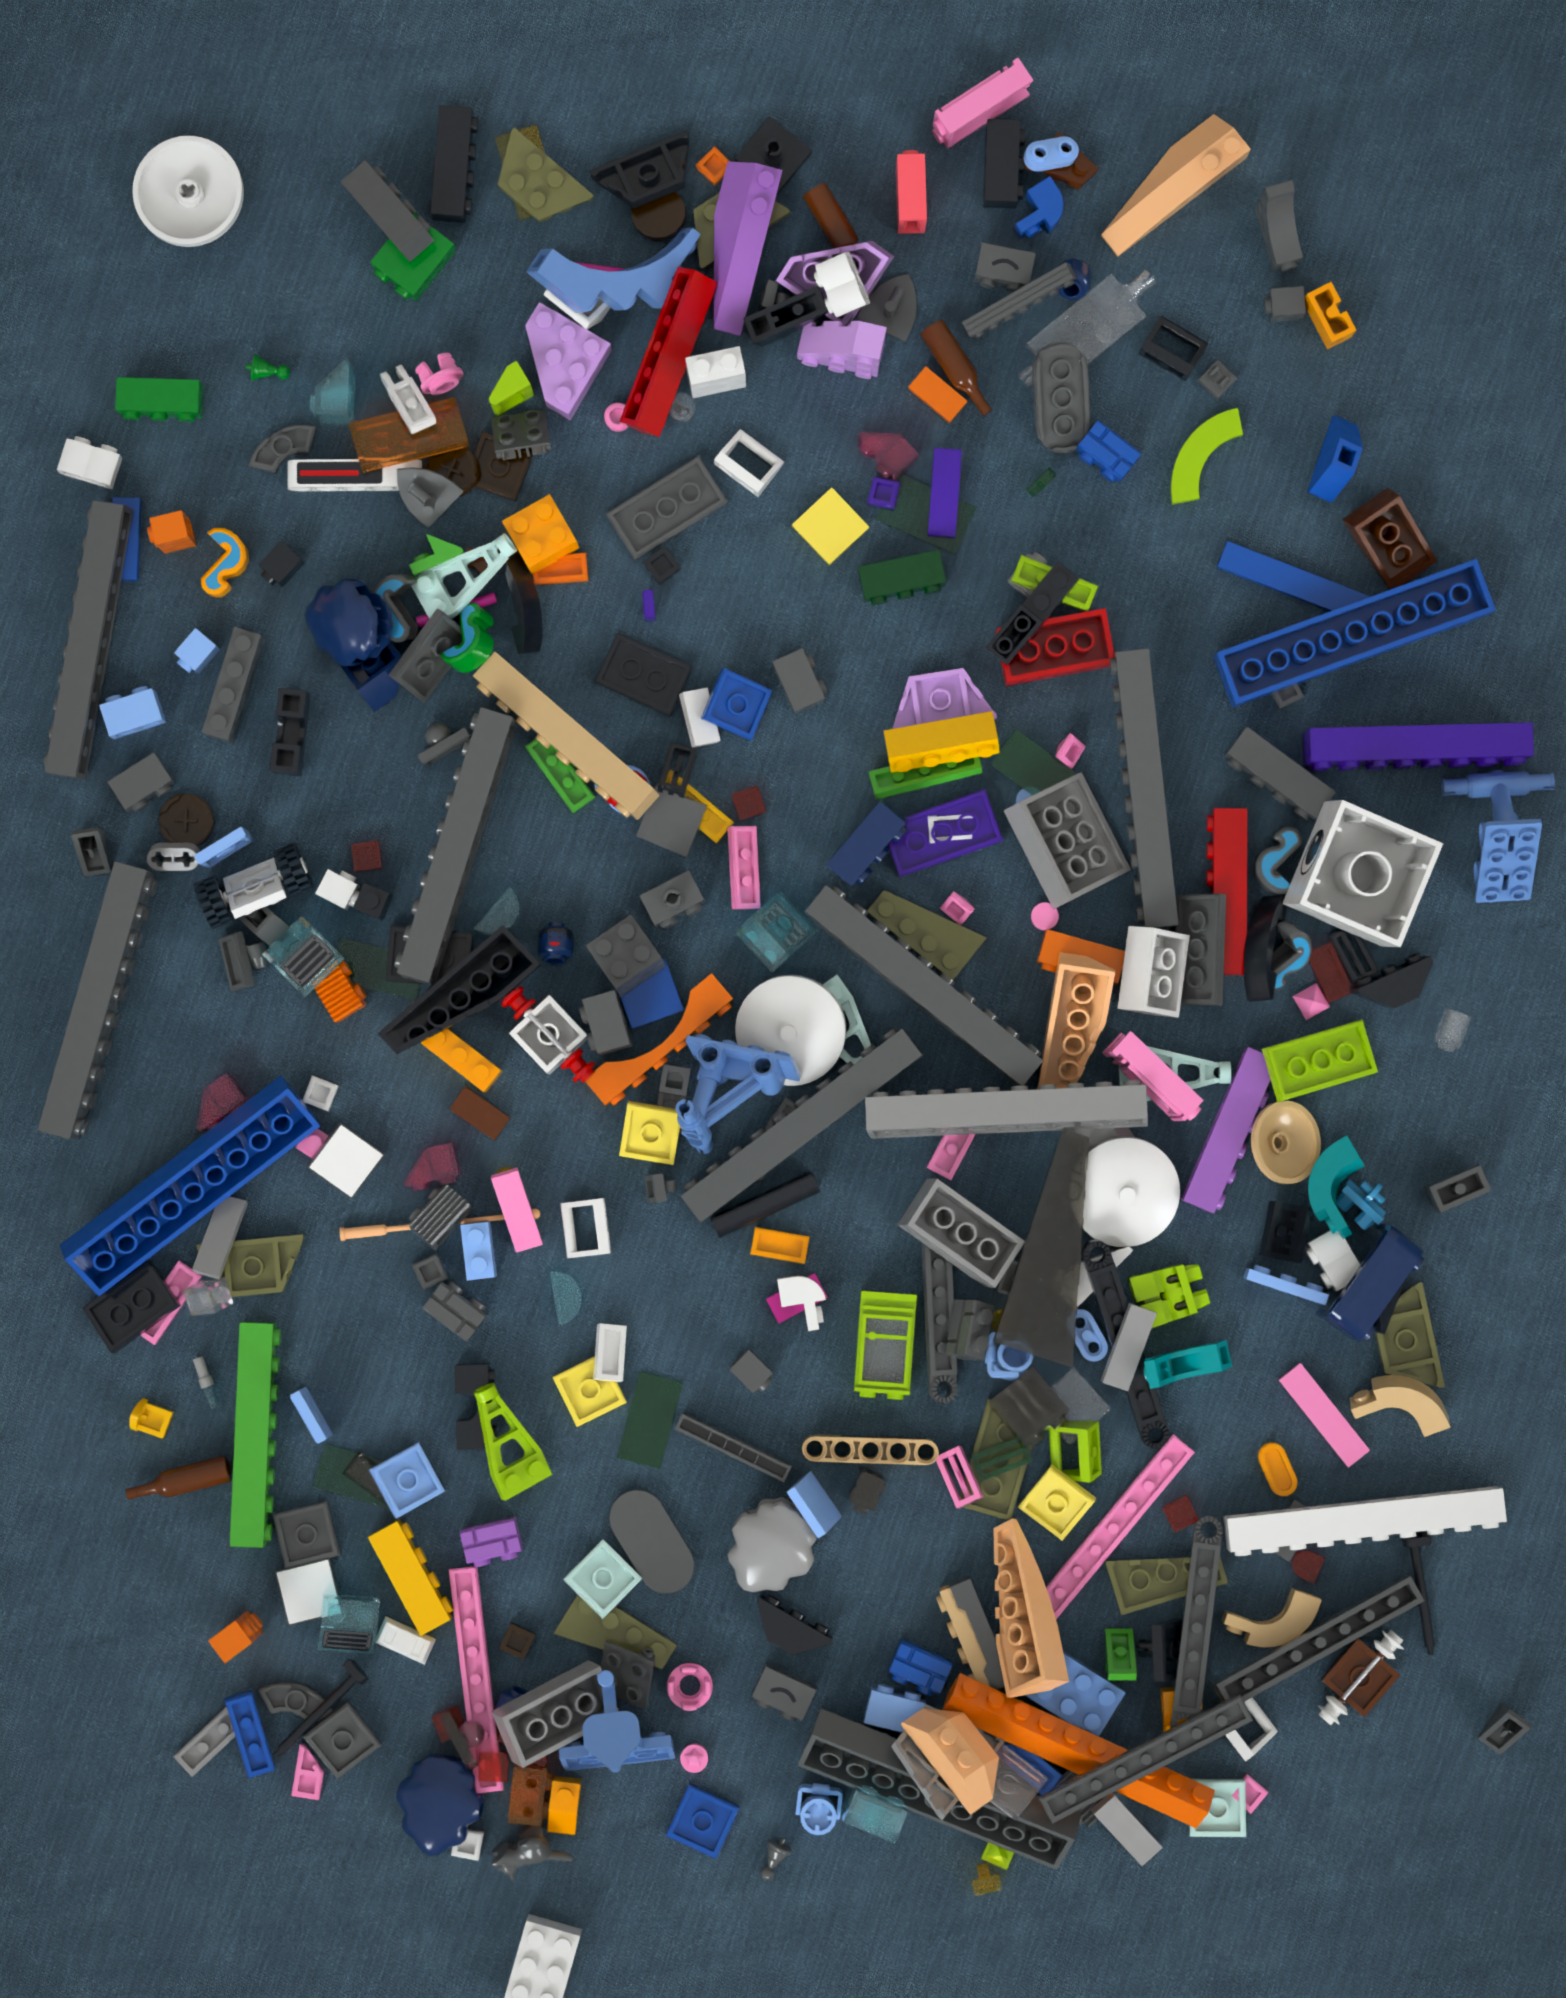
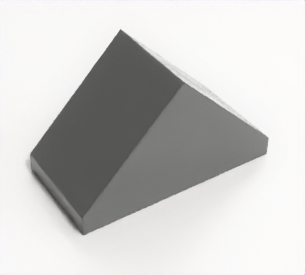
(92, 850)
(1504, 1729)

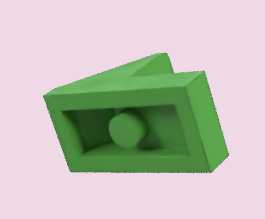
(442, 551)
(1120, 1654)

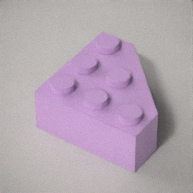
(869, 260)
(843, 347)
(564, 358)

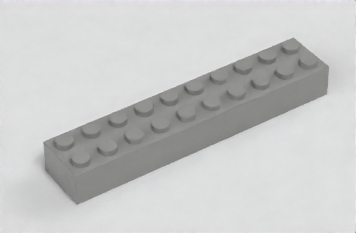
(1006, 1110)

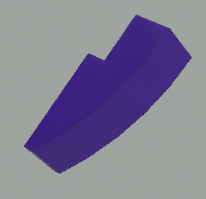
(944, 492)

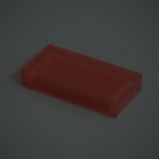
(1329, 972)

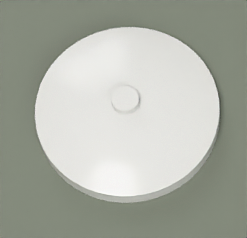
(188, 191)
(795, 1018)
(1129, 1191)

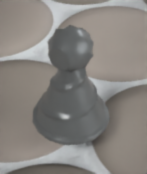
(776, 1853)

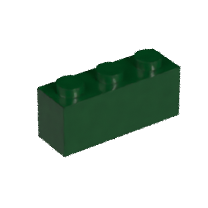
(902, 577)

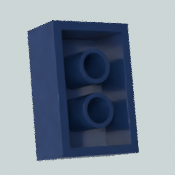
(868, 843)

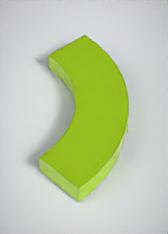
(1196, 450)

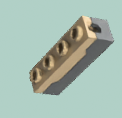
(973, 1630)

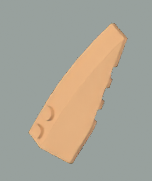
(1176, 180)
(1075, 1018)
(1029, 1634)

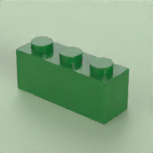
(159, 398)

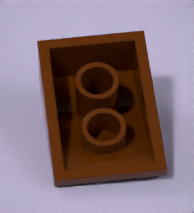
(1390, 539)

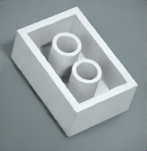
(1153, 971)
(543, 1959)

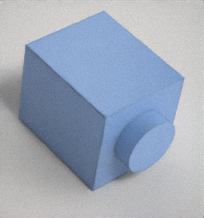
(196, 652)

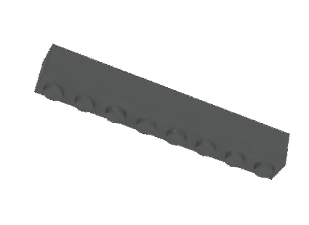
(1320, 1640)

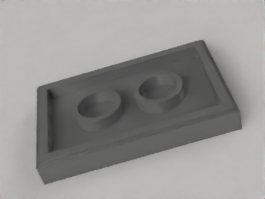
(421, 664)

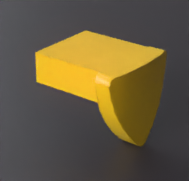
(150, 1418)

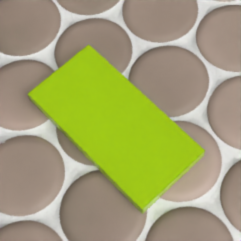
(1319, 1060)

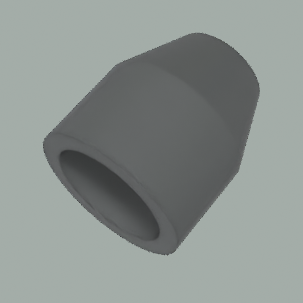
(255, 955)

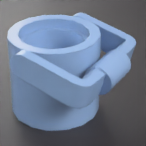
(1006, 1361)
(818, 1810)

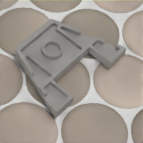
(924, 1773)

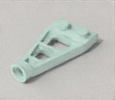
(430, 583)
(848, 1004)
(1206, 1068)

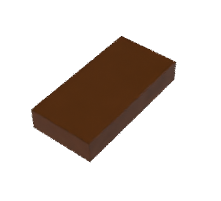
(480, 1113)

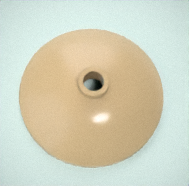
(1295, 1139)

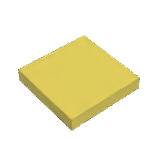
(830, 526)
(650, 1133)
(586, 1396)
(1057, 1502)

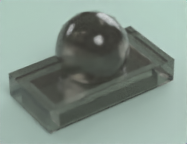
(468, 1736)

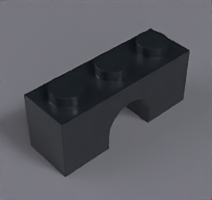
(291, 732)
(468, 1379)

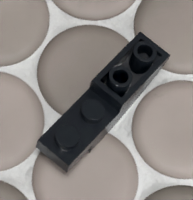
(1032, 613)

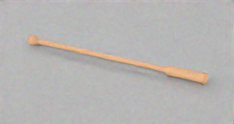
(382, 1229)

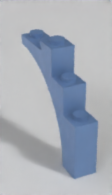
(581, 285)

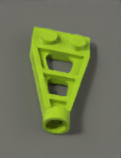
(523, 1472)

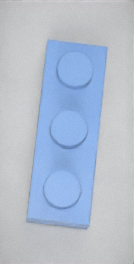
(1286, 1284)

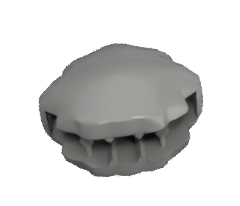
(771, 1546)

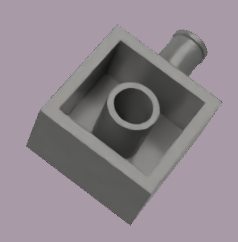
(673, 900)

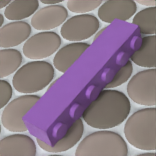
(1228, 1133)

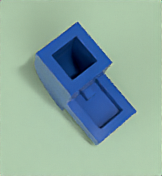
(1047, 207)

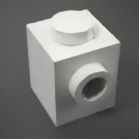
(339, 889)

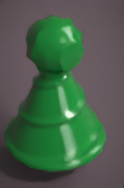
(261, 369)

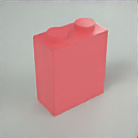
(911, 192)

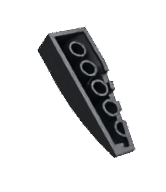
(468, 988)

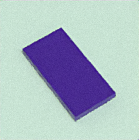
(915, 851)

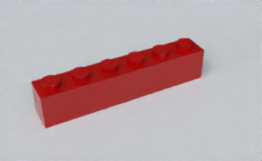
(666, 352)
(1229, 877)

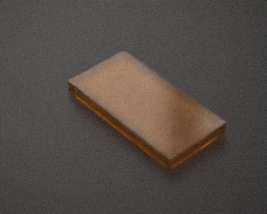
(388, 442)

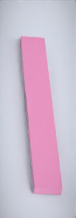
(1117, 1523)
(474, 1663)

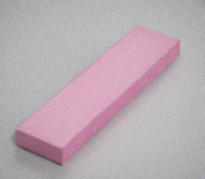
(1324, 1415)

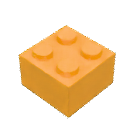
(540, 534)

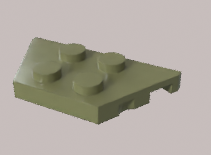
(538, 181)
(705, 226)
(261, 1264)
(1409, 1341)

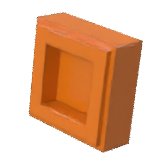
(713, 166)

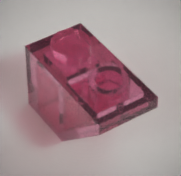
(890, 452)
(219, 1101)
(434, 1164)

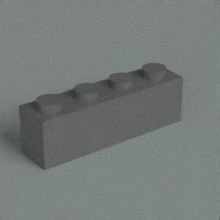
(387, 210)
(233, 685)
(1279, 774)

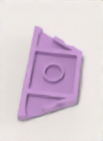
(939, 697)

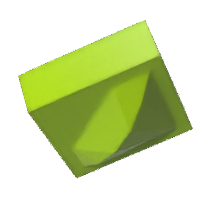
(997, 1855)

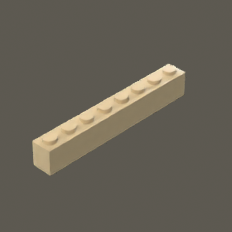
(566, 736)

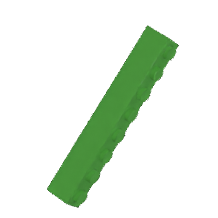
(254, 1434)

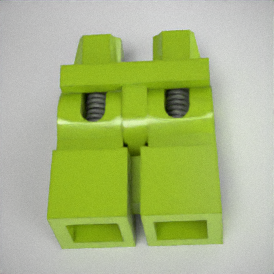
(1174, 1290)

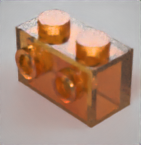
(528, 1795)

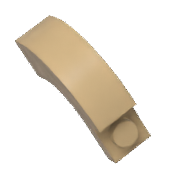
(1405, 1394)
(1287, 1625)

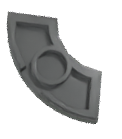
(281, 446)
(292, 1698)

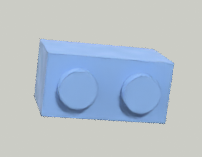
(132, 713)
(478, 1250)
(890, 1708)

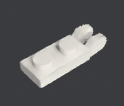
(408, 401)

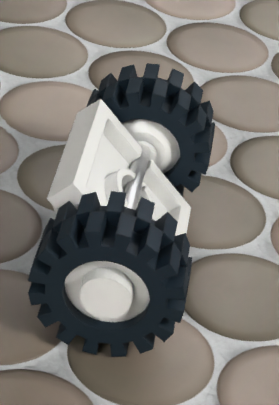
(253, 887)

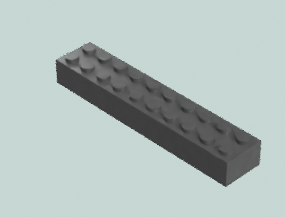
(457, 846)
(923, 986)
(97, 1001)
(864, 1756)

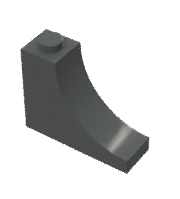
(1278, 226)

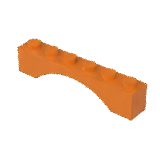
(615, 1077)

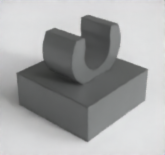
(770, 295)
(1217, 379)
(657, 1187)

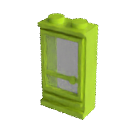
(885, 1344)

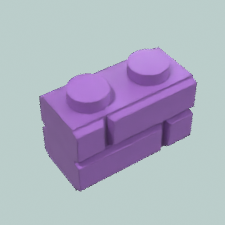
(491, 1541)

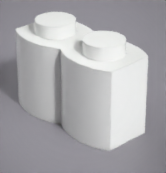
(842, 284)
(89, 463)
(1334, 1259)

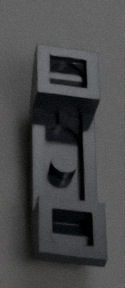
(526, 604)
(1259, 948)

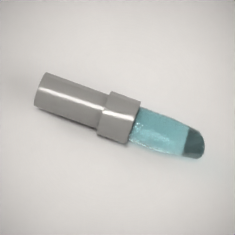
(206, 1381)

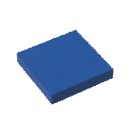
(736, 704)
(652, 999)
(702, 1820)

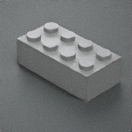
(961, 1233)
(550, 1714)

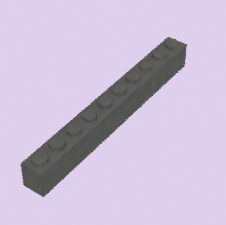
(88, 640)
(1145, 788)
(802, 1124)

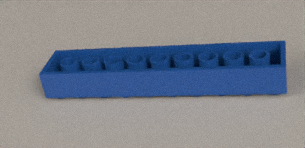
(1354, 633)
(189, 1186)

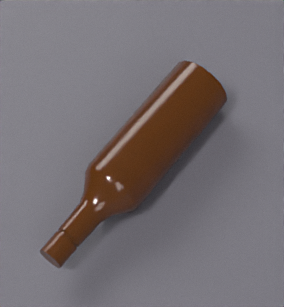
(830, 216)
(954, 362)
(186, 1478)

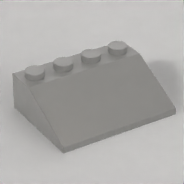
(1067, 840)

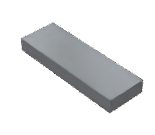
(219, 1237)
(1128, 1347)
(206, 1743)
(1126, 1828)

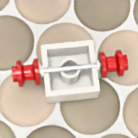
(549, 1035)

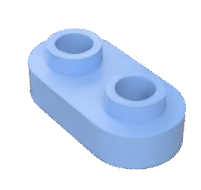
(1052, 153)
(1090, 1333)

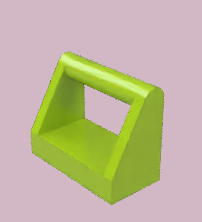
(510, 390)
(1088, 1449)

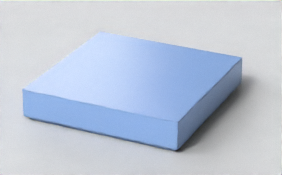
(224, 847)
(311, 1415)
(406, 1480)
(814, 1504)

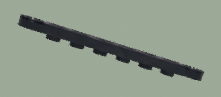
(1112, 1308)

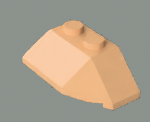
(956, 1753)

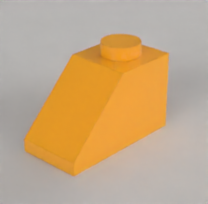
(564, 1804)

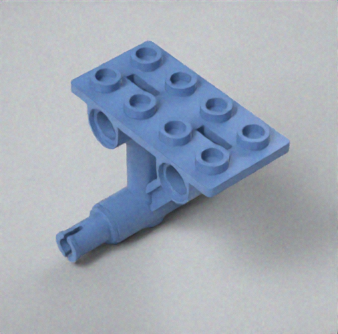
(1506, 843)
(726, 1061)

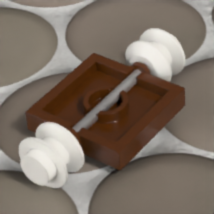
(1360, 1677)

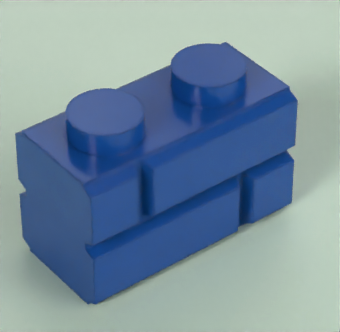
(1107, 452)
(919, 1667)

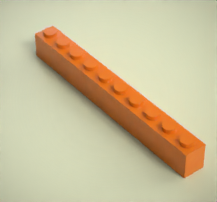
(1073, 1748)

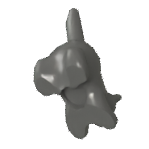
(529, 1849)

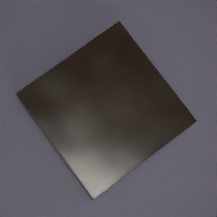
(500, 476)

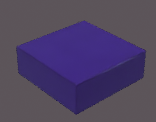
(883, 493)
(648, 605)

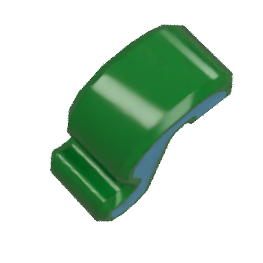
(476, 643)

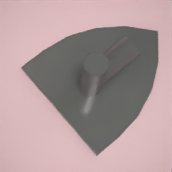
(892, 306)
(426, 493)

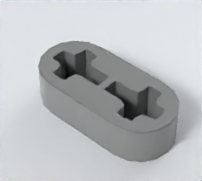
(173, 856)

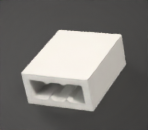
(716, 372)

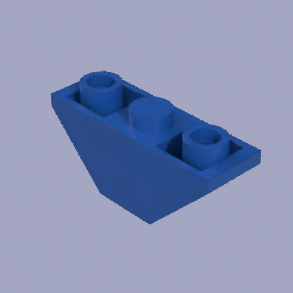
(1336, 459)

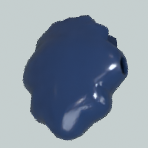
(349, 621)
(439, 1803)

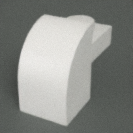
(805, 1291)

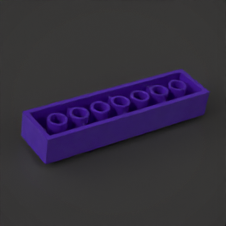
(1417, 744)

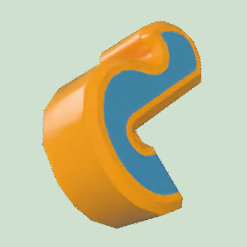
(228, 566)

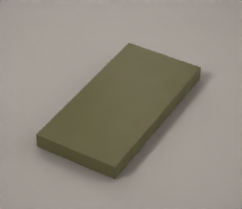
(1002, 1490)

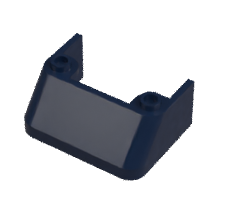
(1374, 1284)

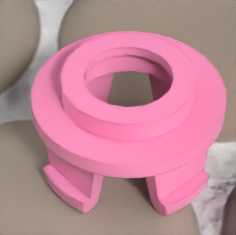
(442, 380)
(684, 1701)

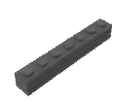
(1020, 300)
(733, 1447)

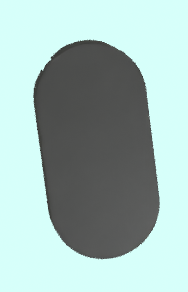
(1061, 396)
(651, 1541)

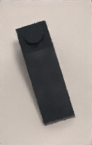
(785, 317)

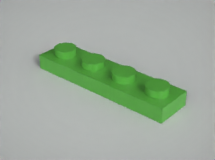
(889, 784)

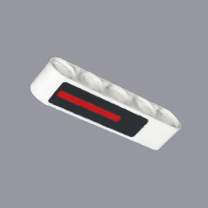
(342, 475)

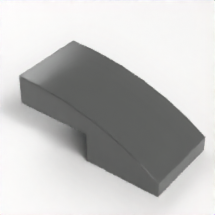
(673, 1085)

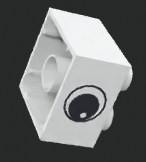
(1362, 873)

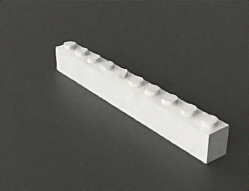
(1365, 1519)

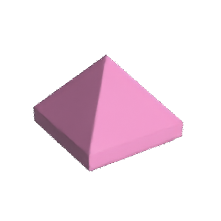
(1069, 750)
(957, 908)
(1311, 1001)

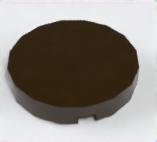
(660, 217)
(458, 466)
(186, 819)

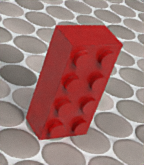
(1062, 648)

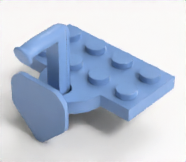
(614, 1738)

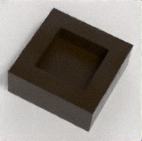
(517, 1641)

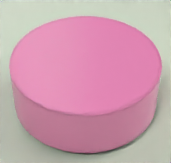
(612, 417)
(1044, 916)

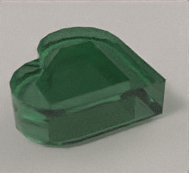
(1042, 481)

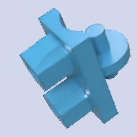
(1371, 1211)

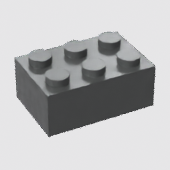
(606, 1022)

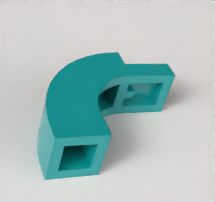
(1325, 1178)
(1187, 1363)

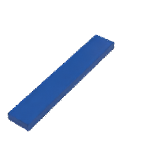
(1286, 578)

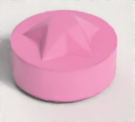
(694, 1757)

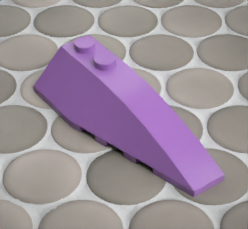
(739, 237)

